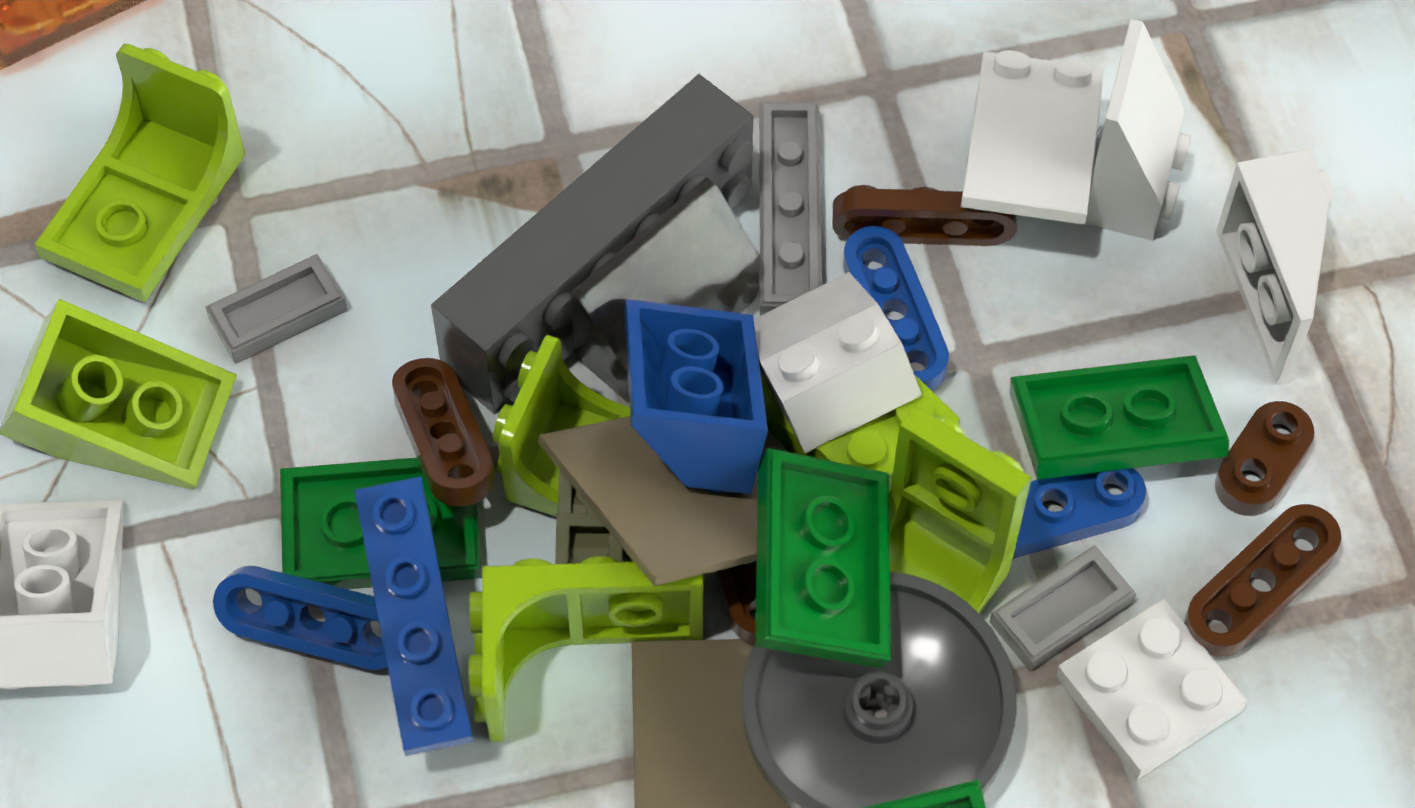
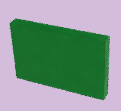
(1118, 417)
(324, 529)
(823, 559)

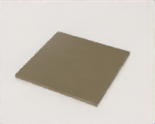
(648, 510)
(692, 727)

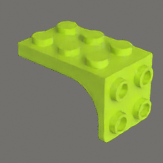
(151, 179)
(547, 403)
(953, 508)
(556, 605)

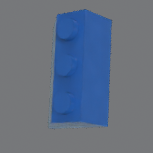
(697, 392)

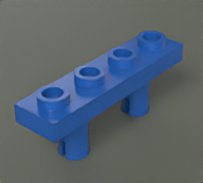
(413, 616)

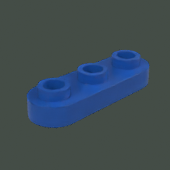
(899, 290)
(1086, 511)
(286, 620)

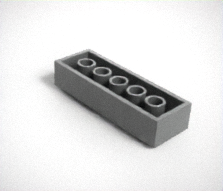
(526, 282)

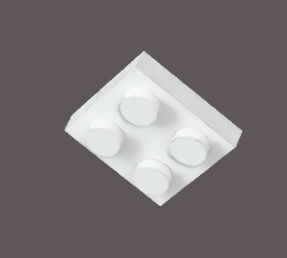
(1150, 689)

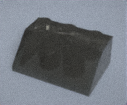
(683, 258)

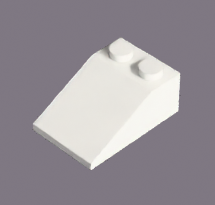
(1033, 137)
(1138, 144)
(1275, 248)
(833, 361)
(59, 592)

